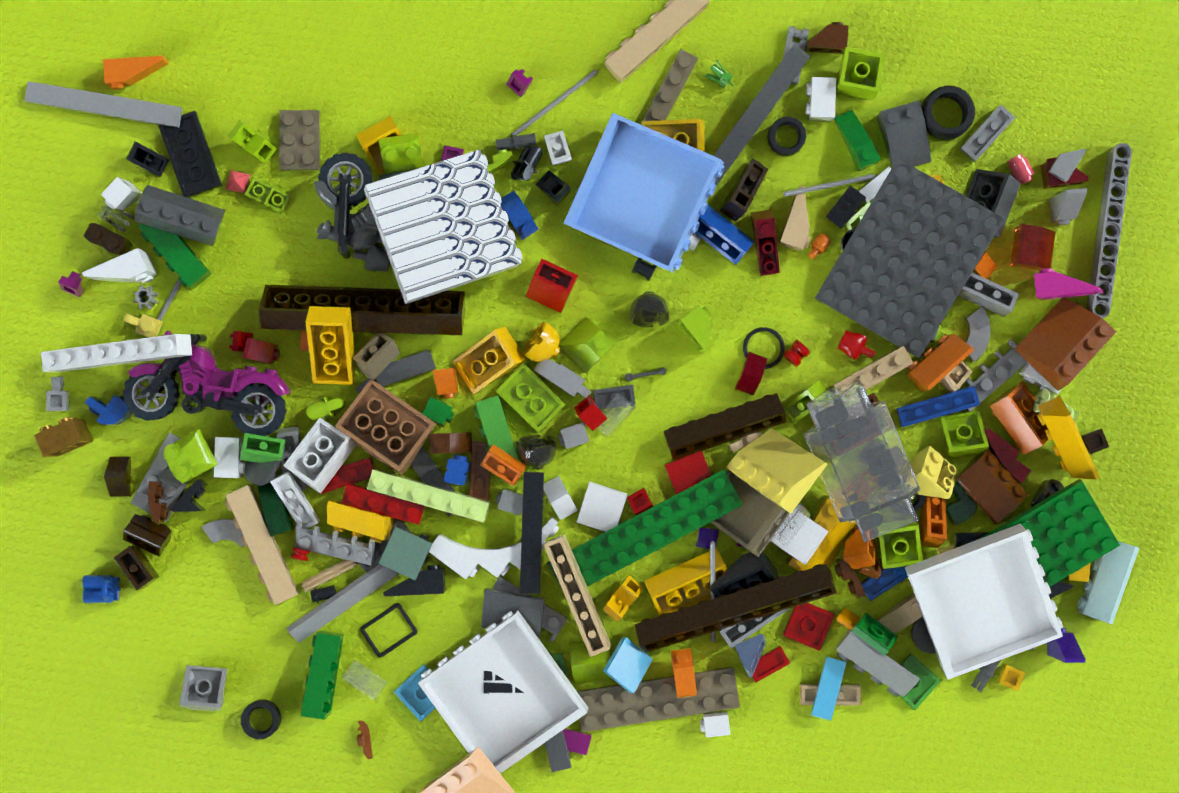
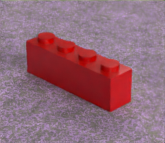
(383, 504)

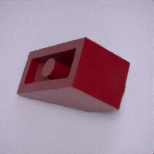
(1051, 181)
(261, 351)

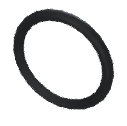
(767, 330)

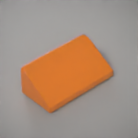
(503, 465)

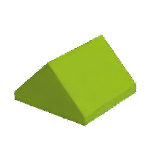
(586, 667)

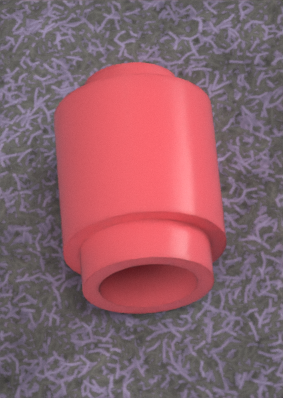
(1020, 169)

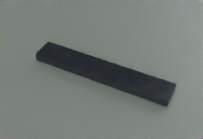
(531, 532)

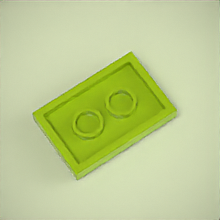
(530, 397)

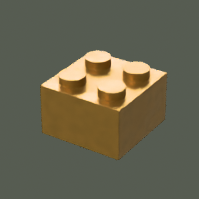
(63, 437)

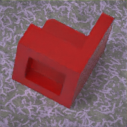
(590, 413)

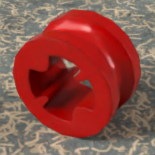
(300, 554)

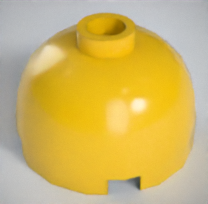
(543, 343)

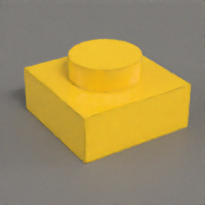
(1011, 677)

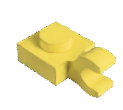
(146, 325)

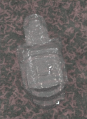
(113, 216)

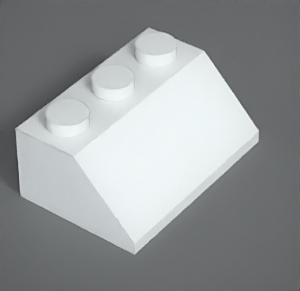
(320, 455)

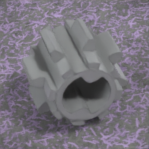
(152, 297)

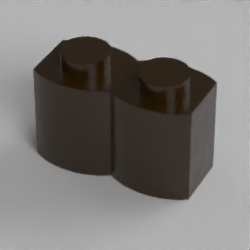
(107, 239)

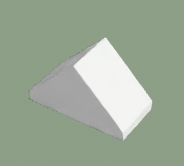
(559, 498)

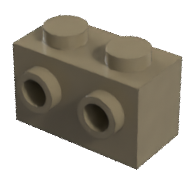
(376, 355)

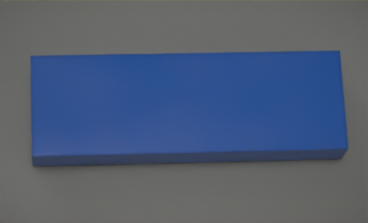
(888, 579)

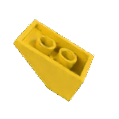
(686, 131)
(489, 360)

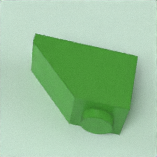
(261, 448)

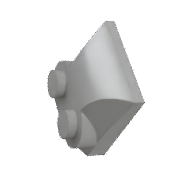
(203, 688)

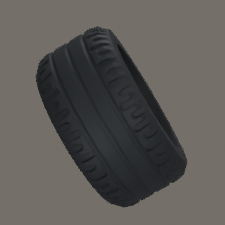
(964, 101)

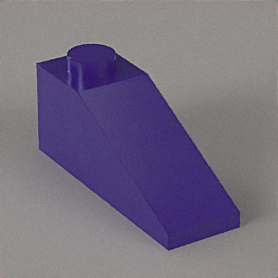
(1065, 648)

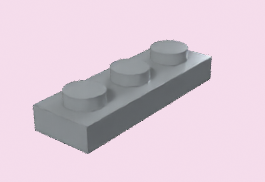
(987, 133)

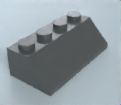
(179, 215)

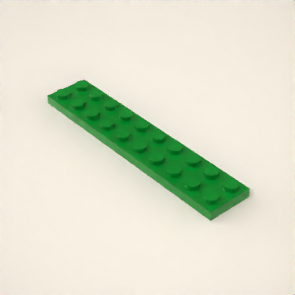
(655, 527)

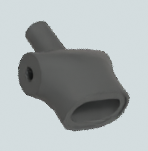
(375, 259)

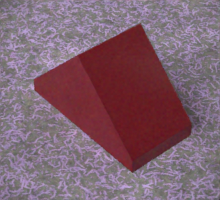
(751, 373)

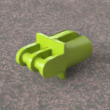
(324, 408)

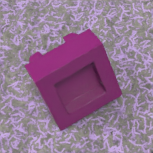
(519, 82)
(72, 284)

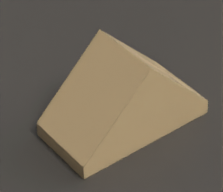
(956, 377)

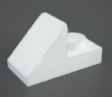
(557, 148)

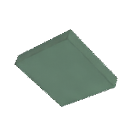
(405, 553)

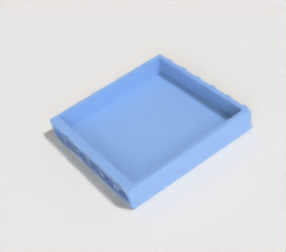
(644, 192)

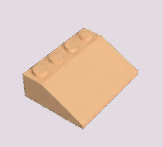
(469, 775)

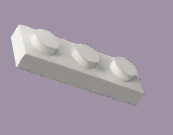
(294, 500)

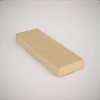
(848, 694)

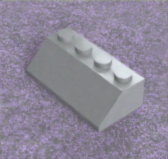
(879, 666)

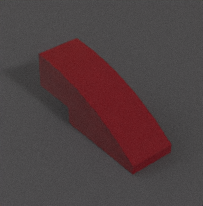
(1006, 456)

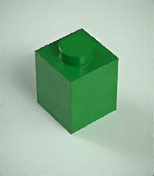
(438, 411)

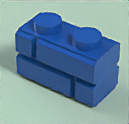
(457, 470)

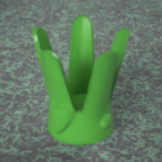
(724, 77)

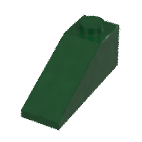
(274, 510)

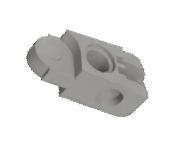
(562, 377)

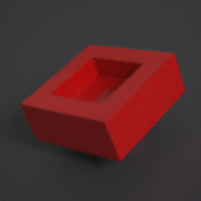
(640, 501)

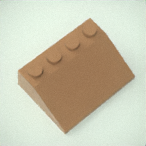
(385, 427)

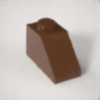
(830, 40)
(450, 443)

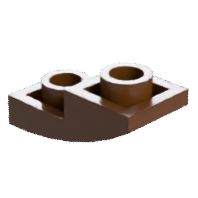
(158, 509)
(846, 573)

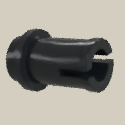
(322, 593)

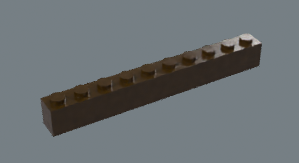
(735, 608)

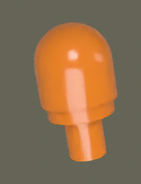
(819, 245)

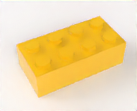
(331, 345)

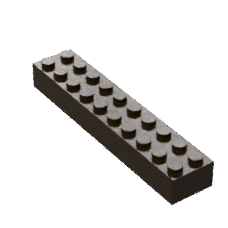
(371, 309)

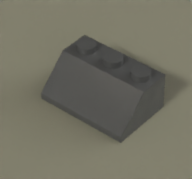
(994, 192)

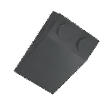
(905, 134)

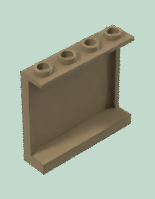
(753, 522)

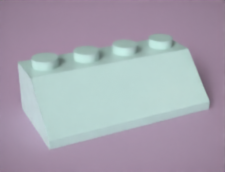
(1107, 583)

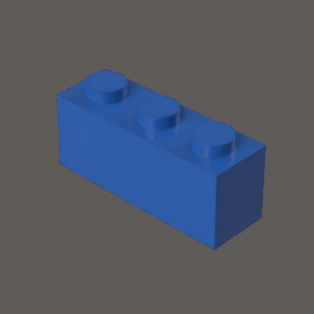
(723, 235)

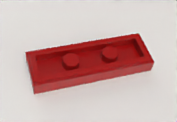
(350, 473)

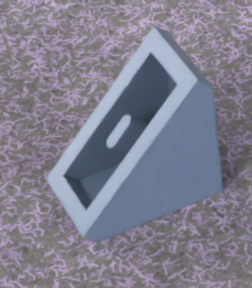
(750, 652)

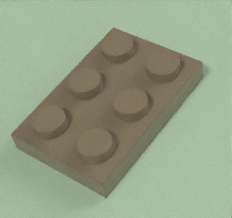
(299, 140)

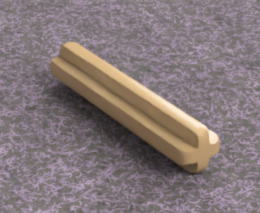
(328, 574)

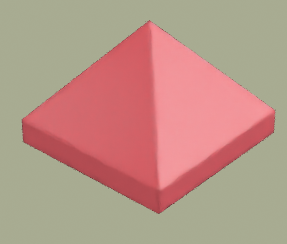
(238, 181)

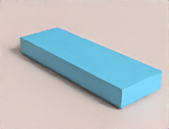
(828, 688)

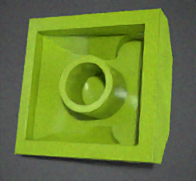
(401, 153)
(964, 434)
(189, 457)

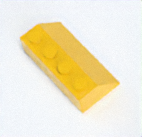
(1066, 439)
(832, 542)
(684, 584)

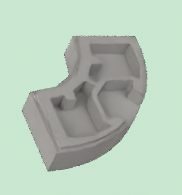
(979, 332)
(223, 530)

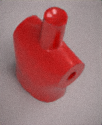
(854, 344)

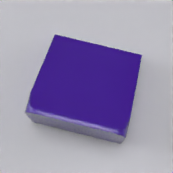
(706, 536)

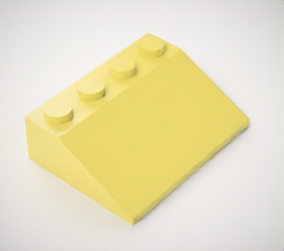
(777, 468)

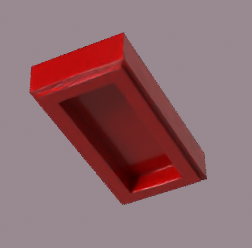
(770, 663)

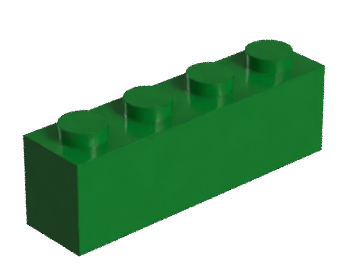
(177, 254)

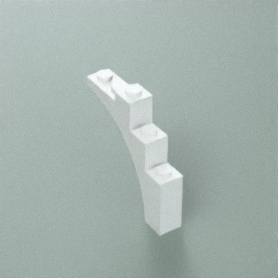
(465, 559)

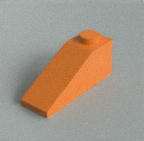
(128, 71)
(933, 522)

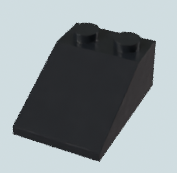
(745, 574)

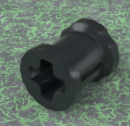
(644, 269)

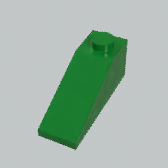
(857, 140)

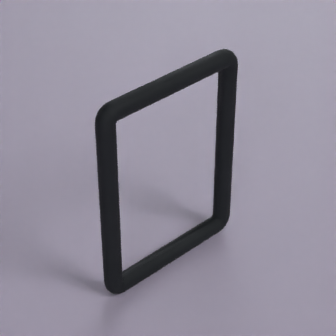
(396, 644)

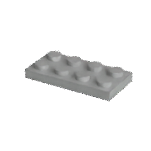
(160, 472)

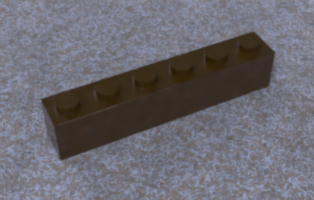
(725, 426)

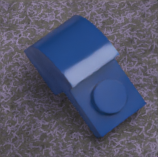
(518, 215)
(111, 414)

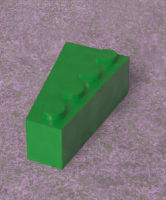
(322, 675)

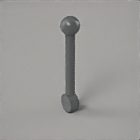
(629, 377)

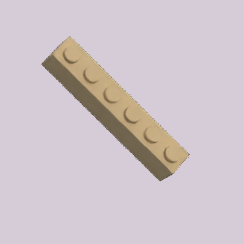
(653, 36)
(261, 544)
(577, 595)

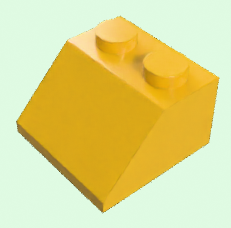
(370, 140)

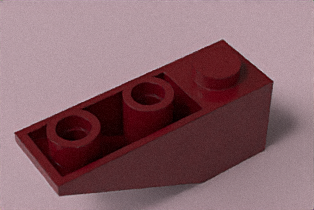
(765, 242)

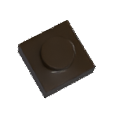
(1095, 441)

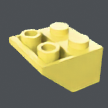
(933, 473)

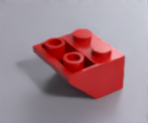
(551, 285)

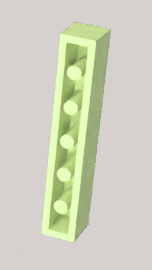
(428, 495)

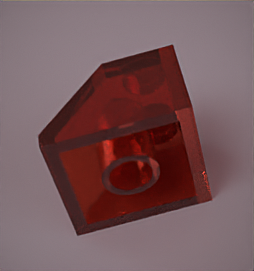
(1032, 247)

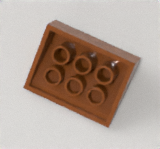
(1064, 342)

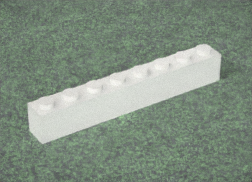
(117, 353)

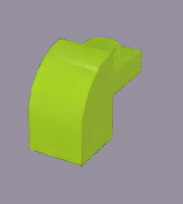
(252, 142)

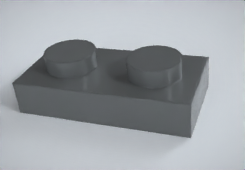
(605, 396)

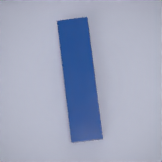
(938, 406)

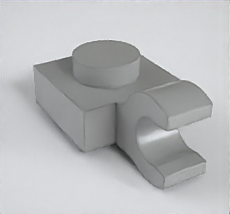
(57, 398)

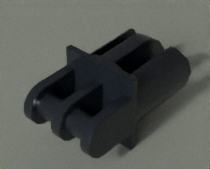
(526, 163)

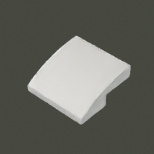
(601, 507)

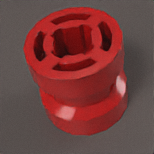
(796, 353)

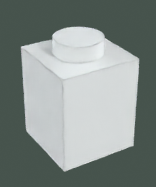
(715, 724)

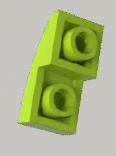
(500, 160)
(267, 195)

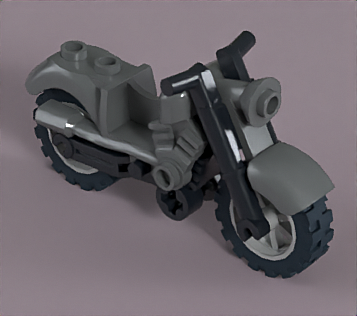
(349, 229)

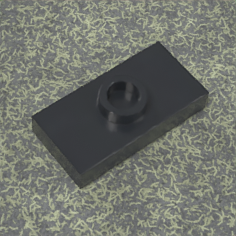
(845, 207)

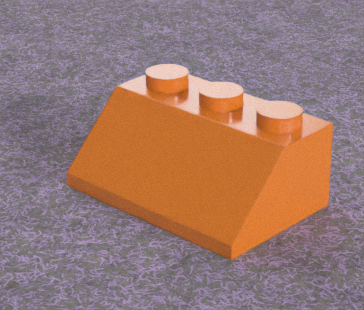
(938, 361)
(1018, 418)

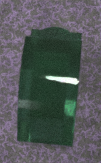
(962, 508)

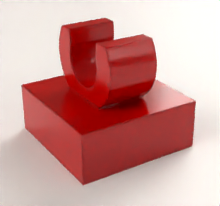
(239, 340)

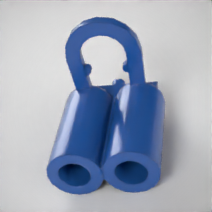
(100, 588)

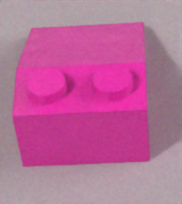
(1057, 285)

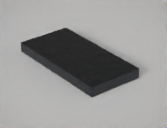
(191, 156)

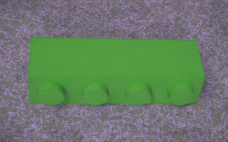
(494, 425)

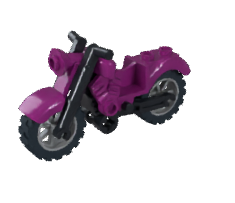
(209, 388)

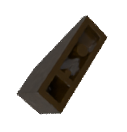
(744, 190)

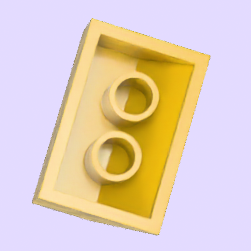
(359, 521)

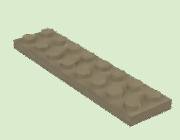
(658, 700)

